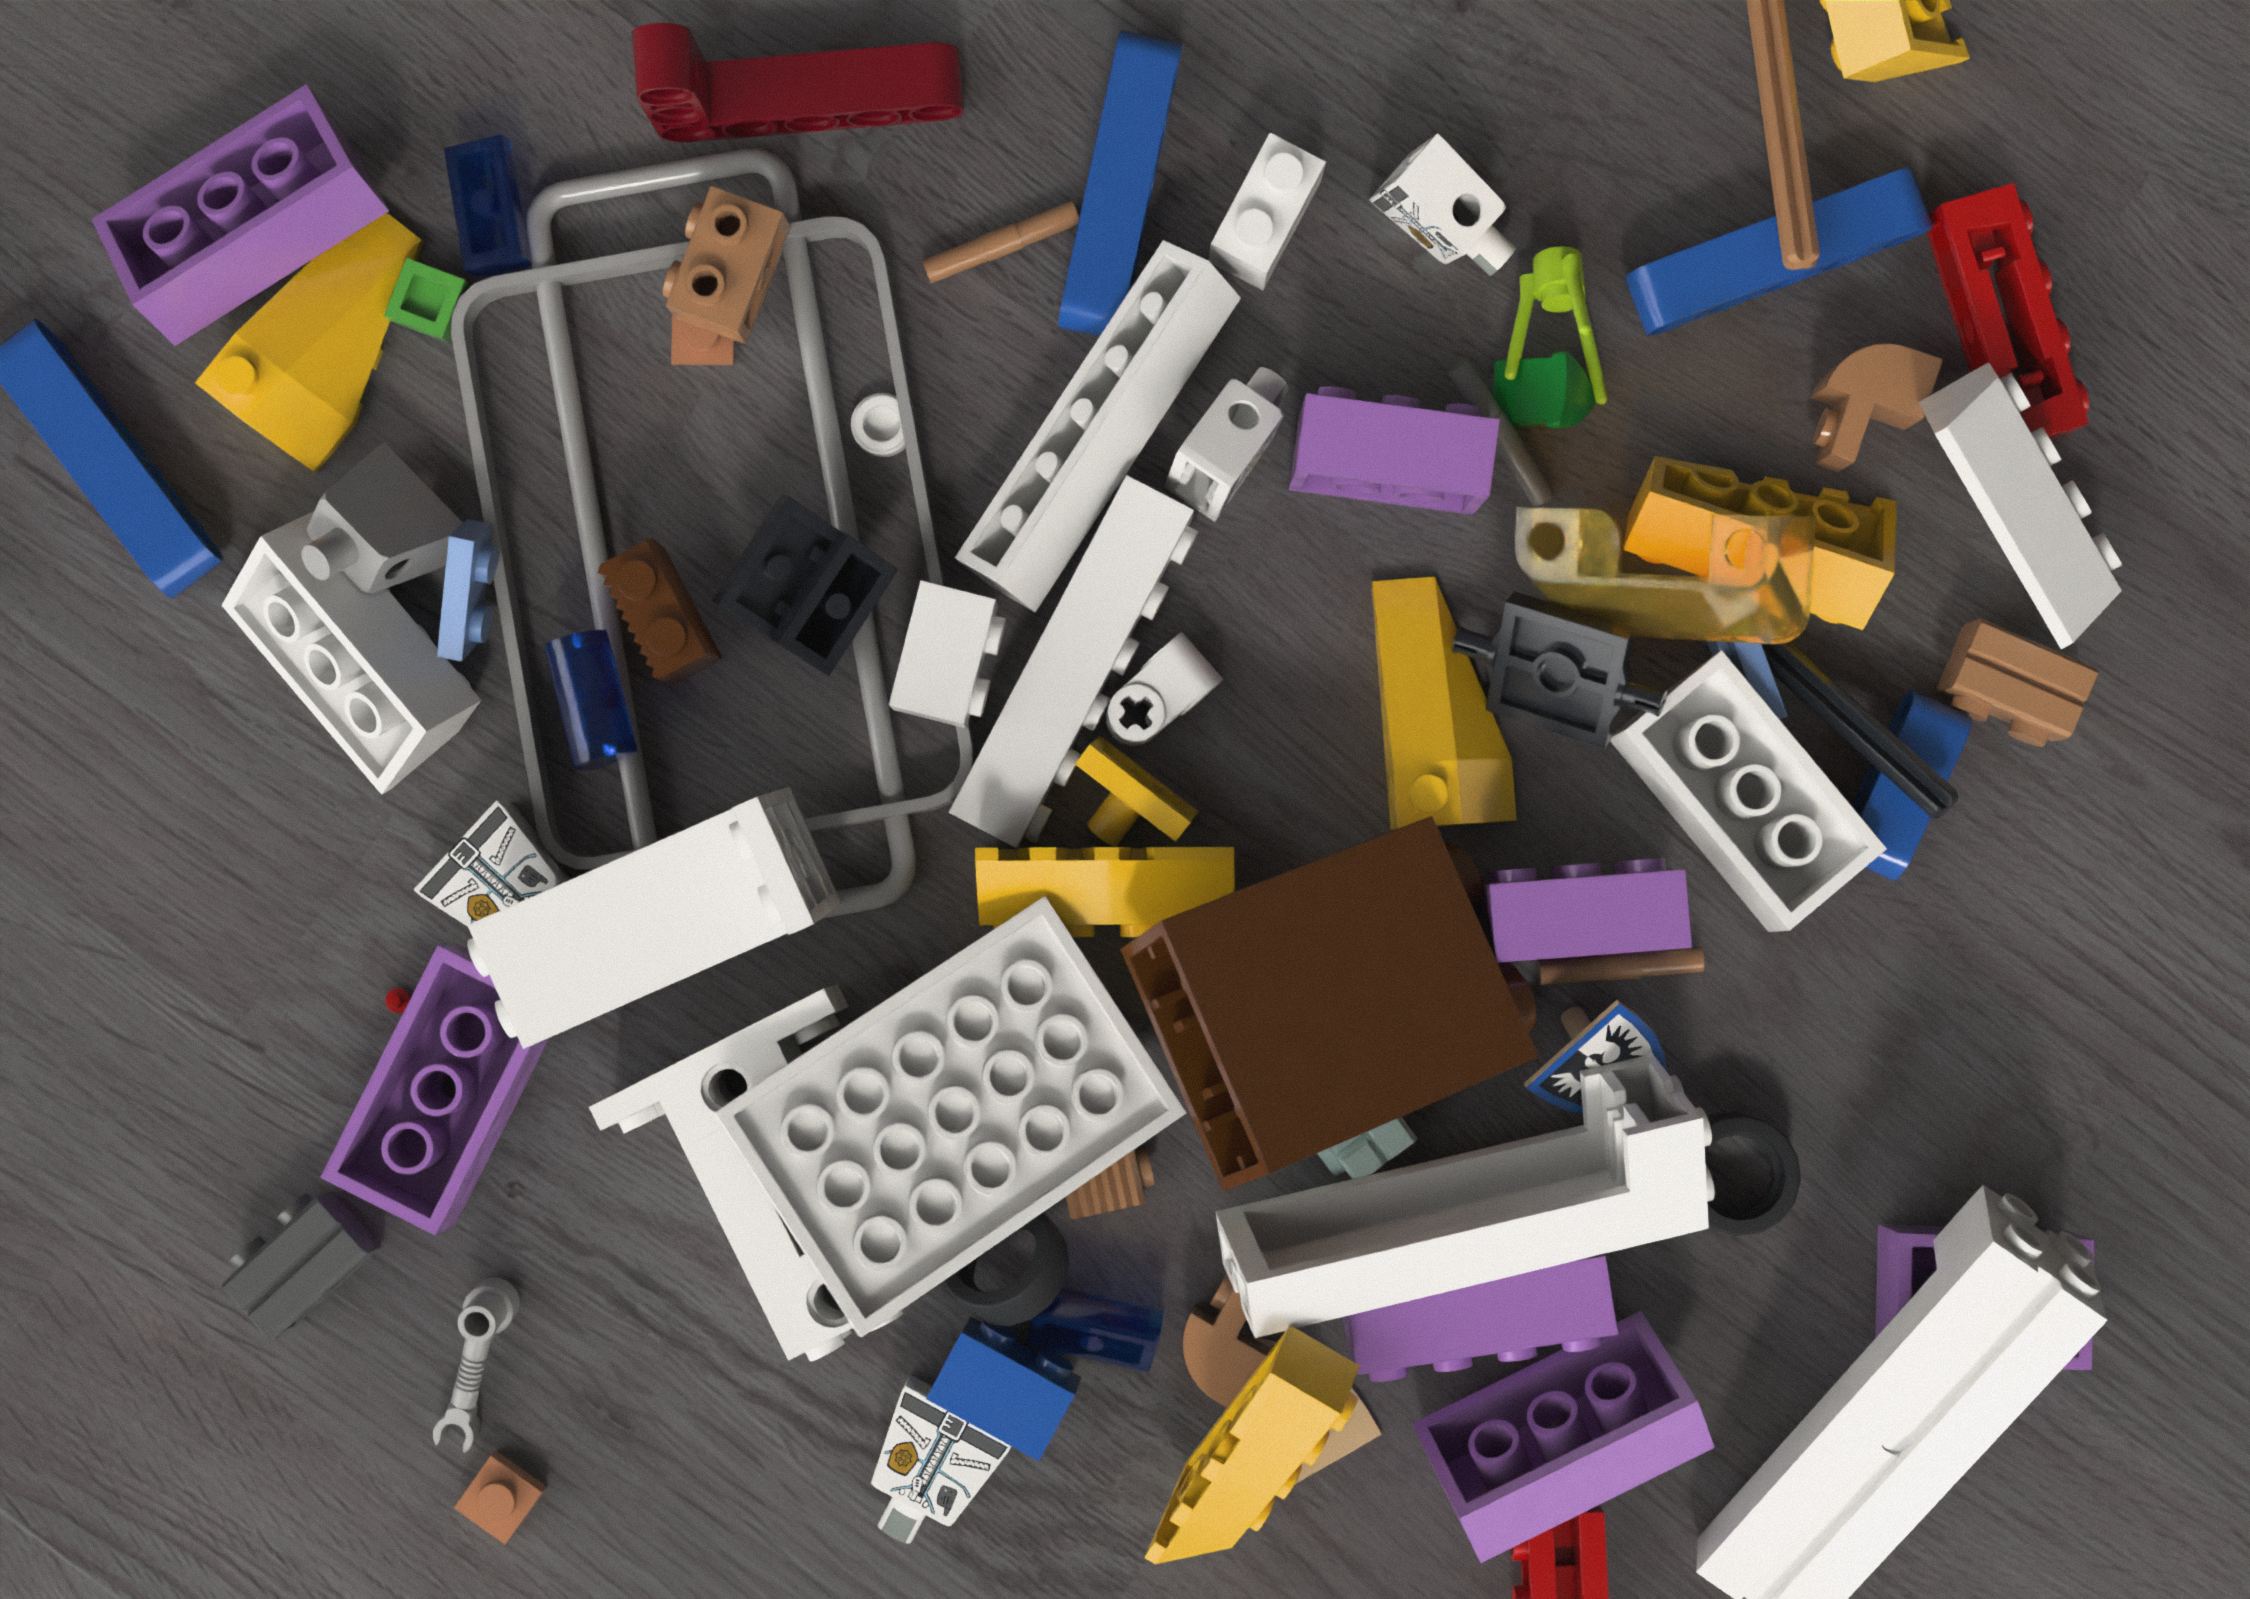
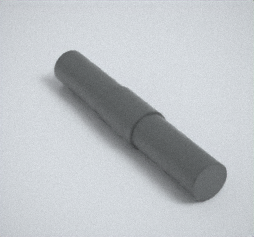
(1509, 442)

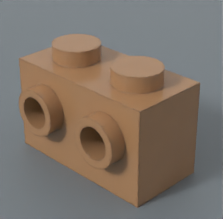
(726, 264)

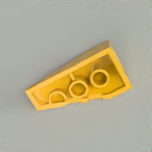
(312, 346)
(1437, 735)

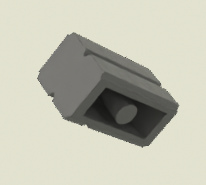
(300, 1264)

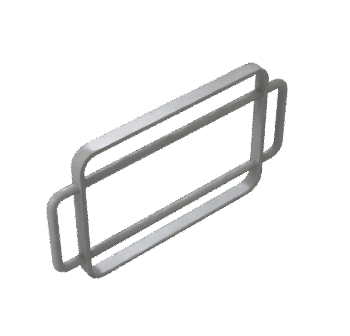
(547, 280)

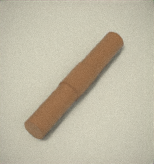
(1001, 242)
(1620, 966)

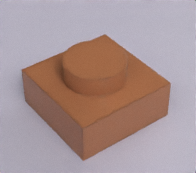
(698, 346)
(500, 1497)

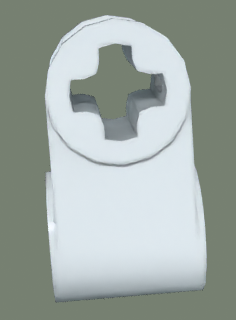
(1166, 684)

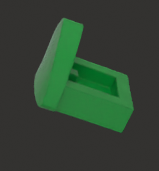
(1544, 391)

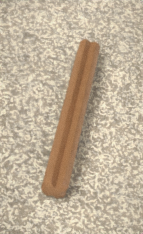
(1783, 134)

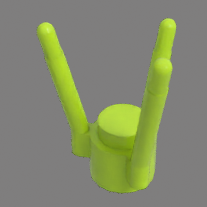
(1560, 288)

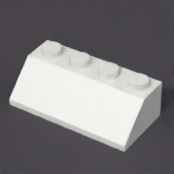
(2023, 500)
(350, 658)
(1748, 794)

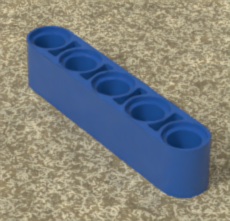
(1120, 181)
(1750, 259)
(105, 460)

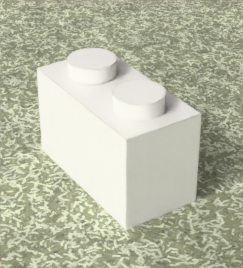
(1266, 211)
(946, 655)

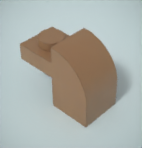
(1873, 384)
(1217, 1350)

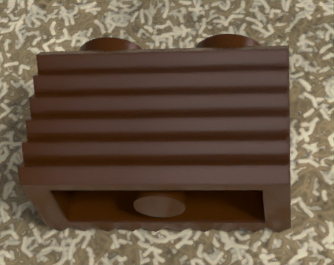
(659, 612)

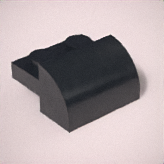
(805, 584)

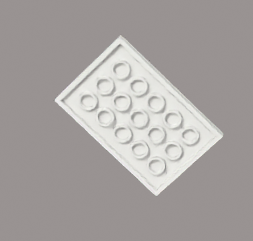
(950, 1115)

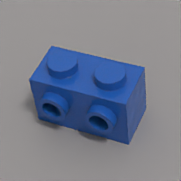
(1005, 1387)

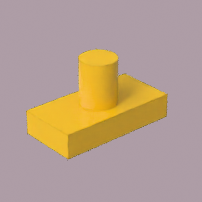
(1131, 795)

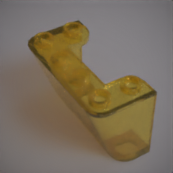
(1578, 564)

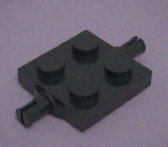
(1560, 669)

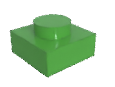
(425, 299)

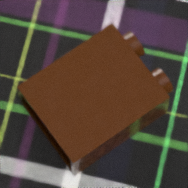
(1331, 1000)

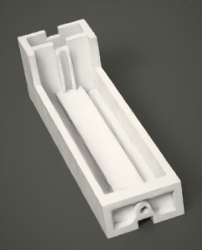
(1482, 1213)
(1911, 1409)

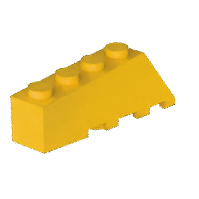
(1891, 38)
(1851, 543)
(1101, 884)
(1257, 1448)

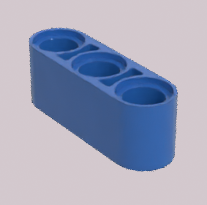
(1937, 737)

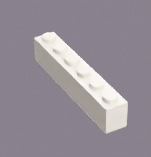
(1099, 425)
(1073, 663)

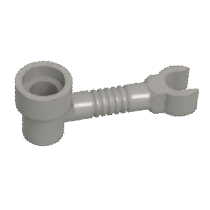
(500, 1305)

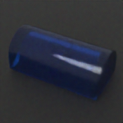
(487, 206)
(590, 699)
(1098, 1329)

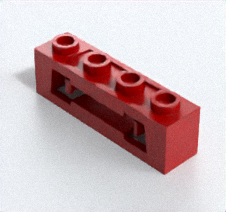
(1967, 239)

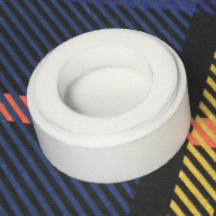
(878, 425)

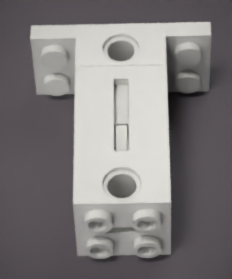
(653, 917)
(689, 1094)

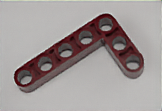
(792, 92)

